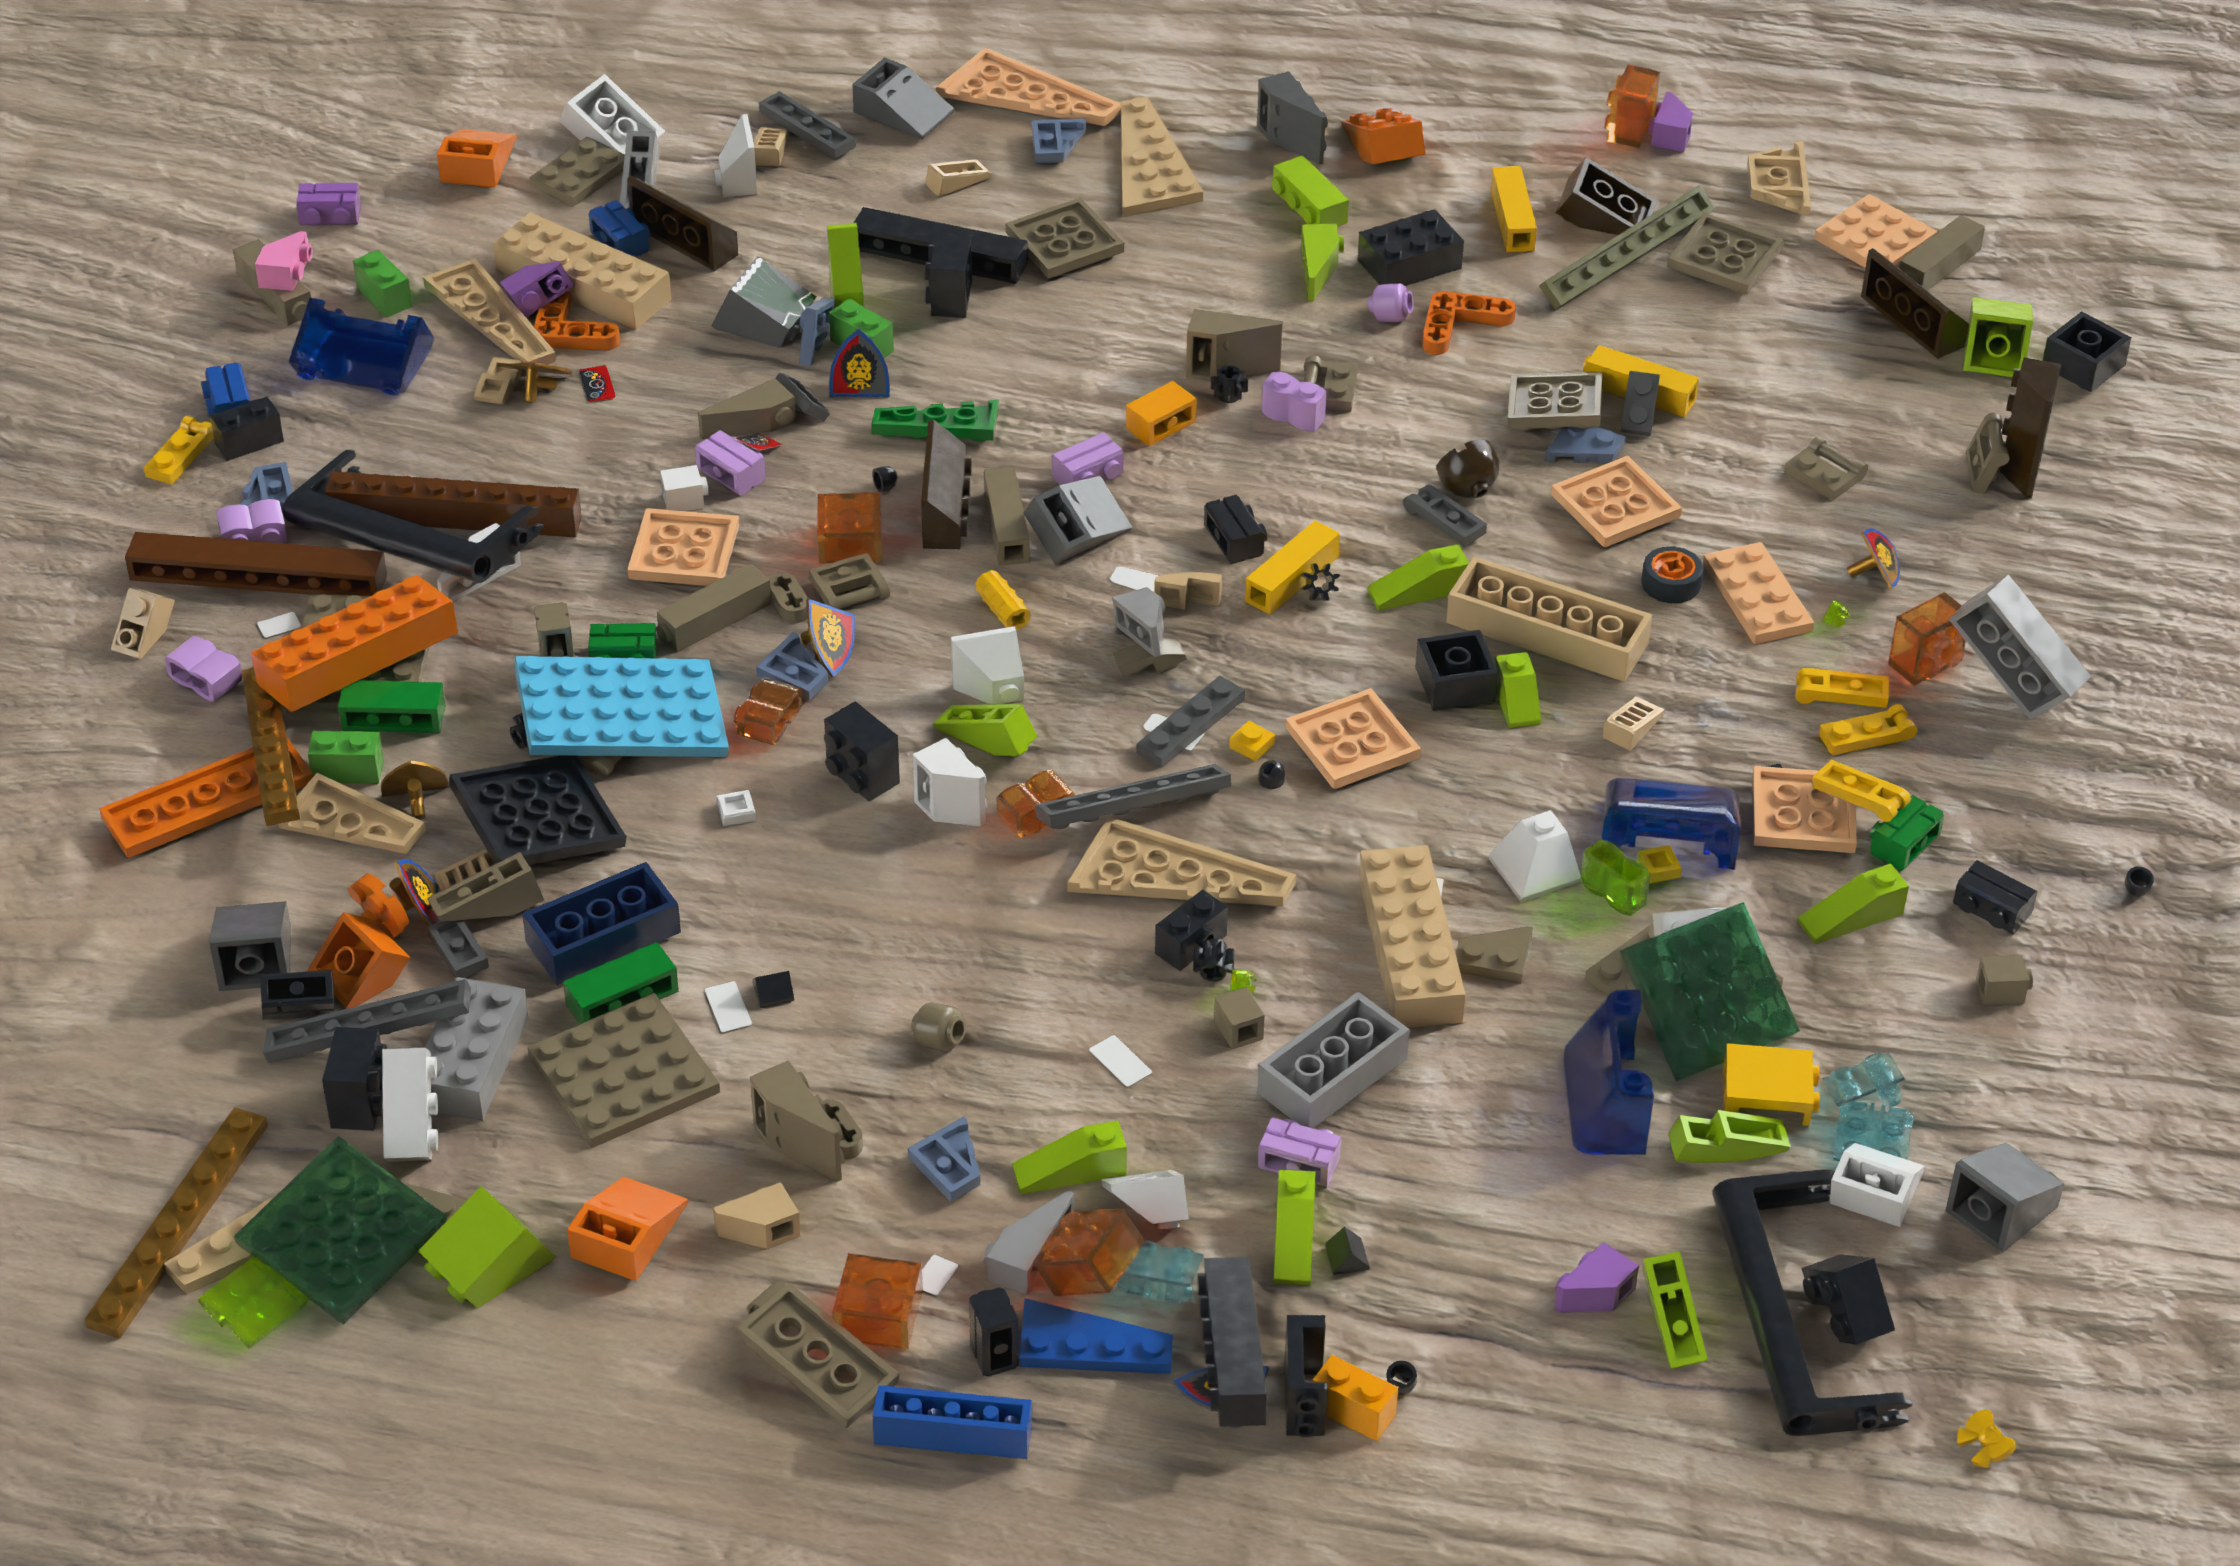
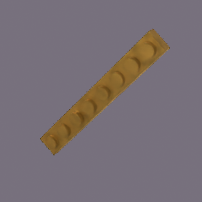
(270, 753)
(176, 1223)

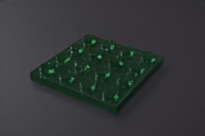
(1709, 989)
(340, 1229)

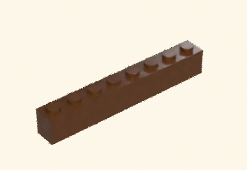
(459, 502)
(254, 565)

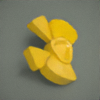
(1981, 1427)

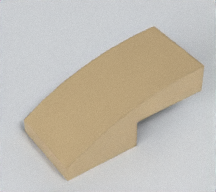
(498, 382)
(1186, 587)

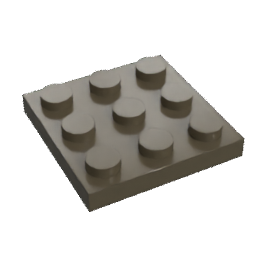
(1065, 237)
(1725, 253)
(1555, 401)

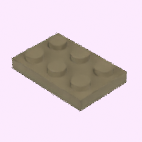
(579, 171)

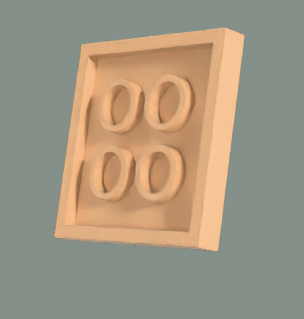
(1873, 225)
(1616, 501)
(683, 547)
(1352, 738)
(1797, 815)

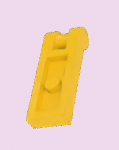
(179, 450)
(1841, 687)
(1868, 731)
(1861, 789)

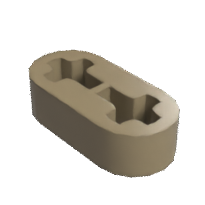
(793, 595)
(849, 1128)

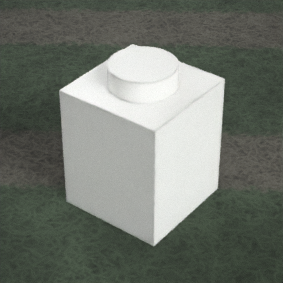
(683, 488)

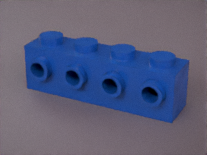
(952, 1422)

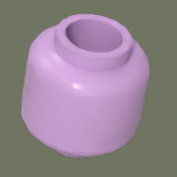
(1390, 303)

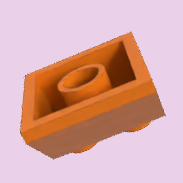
(360, 958)

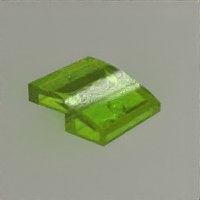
(252, 1301)

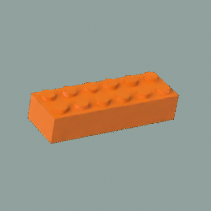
(354, 642)

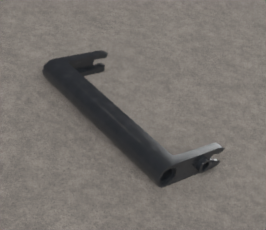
(419, 544)
(1783, 1360)

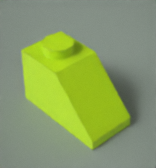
(1518, 690)

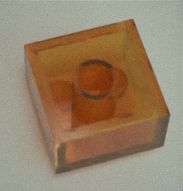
(1632, 105)
(849, 526)
(1926, 640)
(1088, 1252)
(879, 1299)

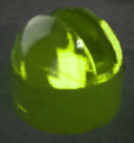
(1834, 613)
(1241, 978)

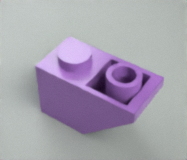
(1671, 124)
(536, 286)
(1598, 1283)

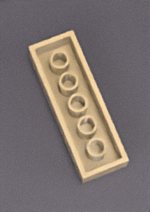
(602, 276)
(1549, 618)
(1411, 936)

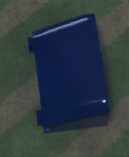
(359, 349)
(1675, 813)
(1606, 1104)

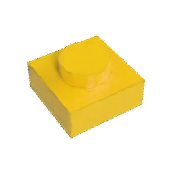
(1252, 741)
(1660, 863)

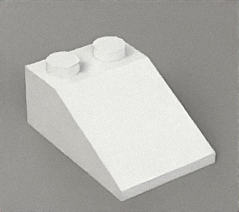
(606, 115)

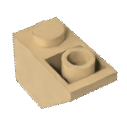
(141, 622)
(759, 1218)

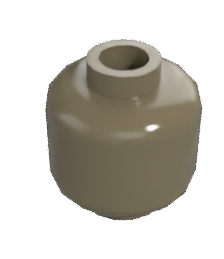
(938, 1026)

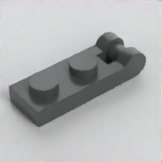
(1445, 515)

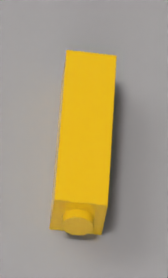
(1513, 209)
(1676, 389)
(1281, 574)

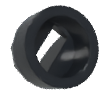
(884, 478)
(1275, 778)
(2137, 879)
(1405, 1372)

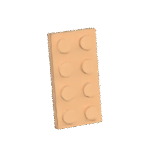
(1758, 593)

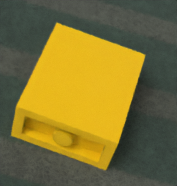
(1770, 1080)

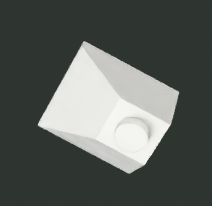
(737, 162)
(988, 666)
(1536, 857)
(1154, 1196)

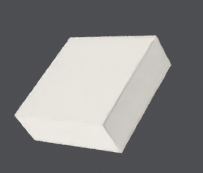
(736, 808)

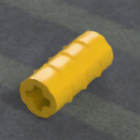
(1002, 600)

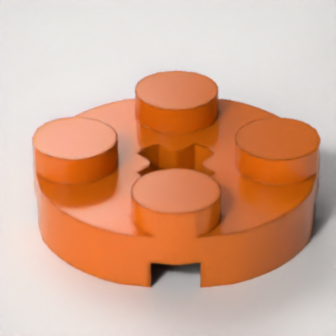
(383, 910)

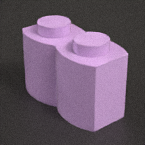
(1293, 401)
(256, 522)
(203, 668)

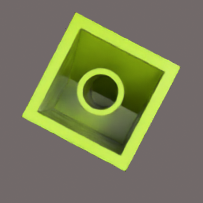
(1997, 336)
(483, 1250)

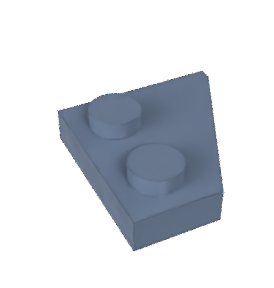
(815, 328)

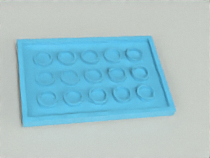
(620, 707)

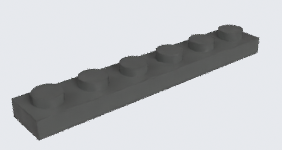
(1125, 797)
(386, 1015)

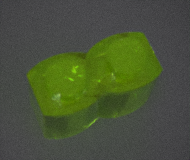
(1615, 877)

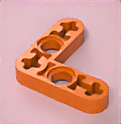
(1491, 312)
(596, 334)

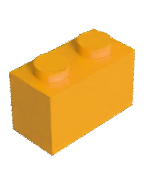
(1161, 413)
(1358, 1397)

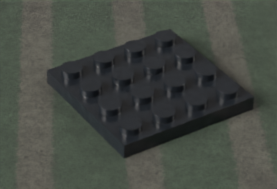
(537, 809)

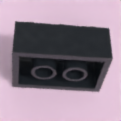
(1410, 249)

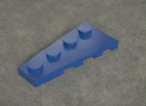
(1083, 1341)

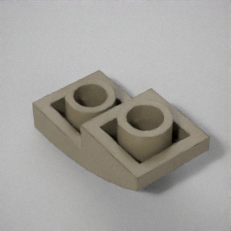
(1135, 658)

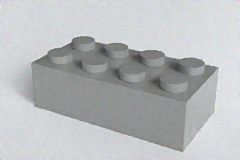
(2019, 647)
(476, 1048)
(1333, 1061)

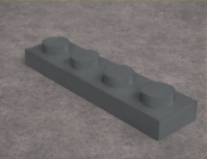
(807, 124)
(1190, 721)

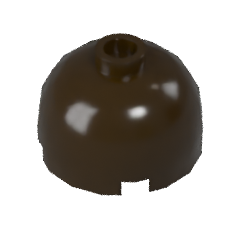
(1470, 470)

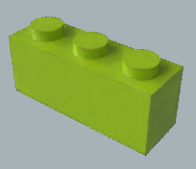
(1309, 192)

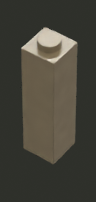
(1944, 252)
(286, 304)
(1006, 516)
(713, 607)

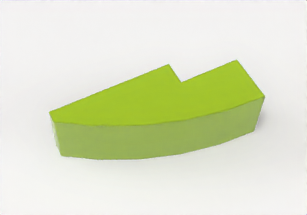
(1727, 1138)

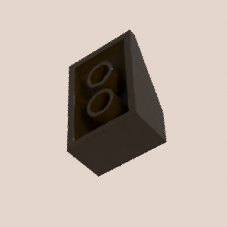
(1602, 200)

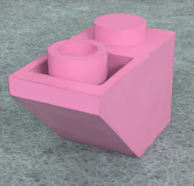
(283, 262)

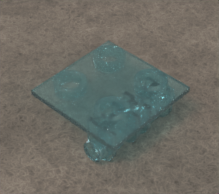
(1875, 1074)
(1874, 1129)
(1164, 1265)

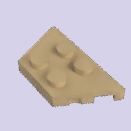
(1780, 178)

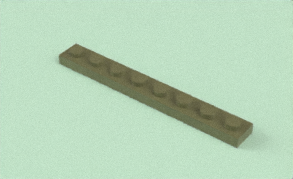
(1626, 247)

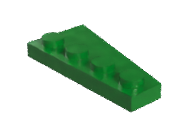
(963, 422)

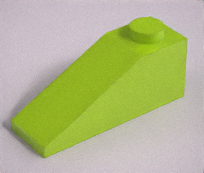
(1320, 255)
(844, 264)
(1421, 579)
(992, 728)
(1856, 905)
(1074, 1159)
(1294, 1227)
(1674, 1309)

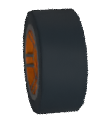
(1672, 574)

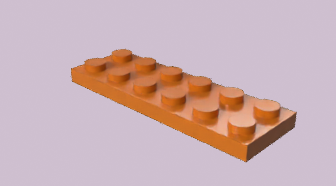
(191, 801)

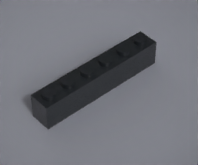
(909, 239)
(1232, 1342)

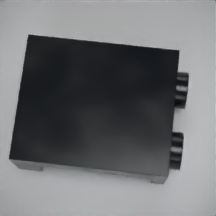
(1304, 1356)

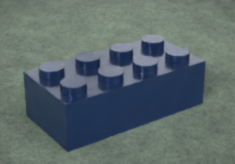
(601, 922)

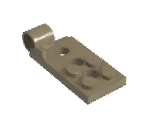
(787, 1306)

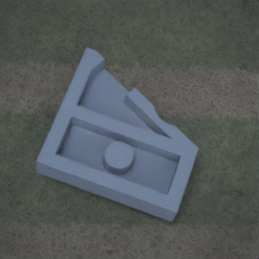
(1056, 138)
(1586, 445)
(268, 483)
(795, 667)
(948, 1159)

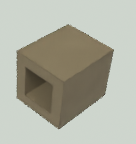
(2003, 980)
(1239, 1018)

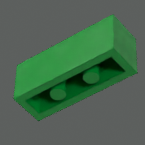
(392, 706)
(621, 983)

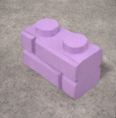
(1088, 459)
(730, 462)
(1299, 1148)

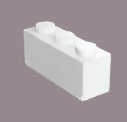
(408, 1104)

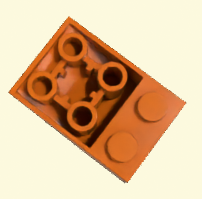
(1385, 135)
(474, 157)
(623, 1227)

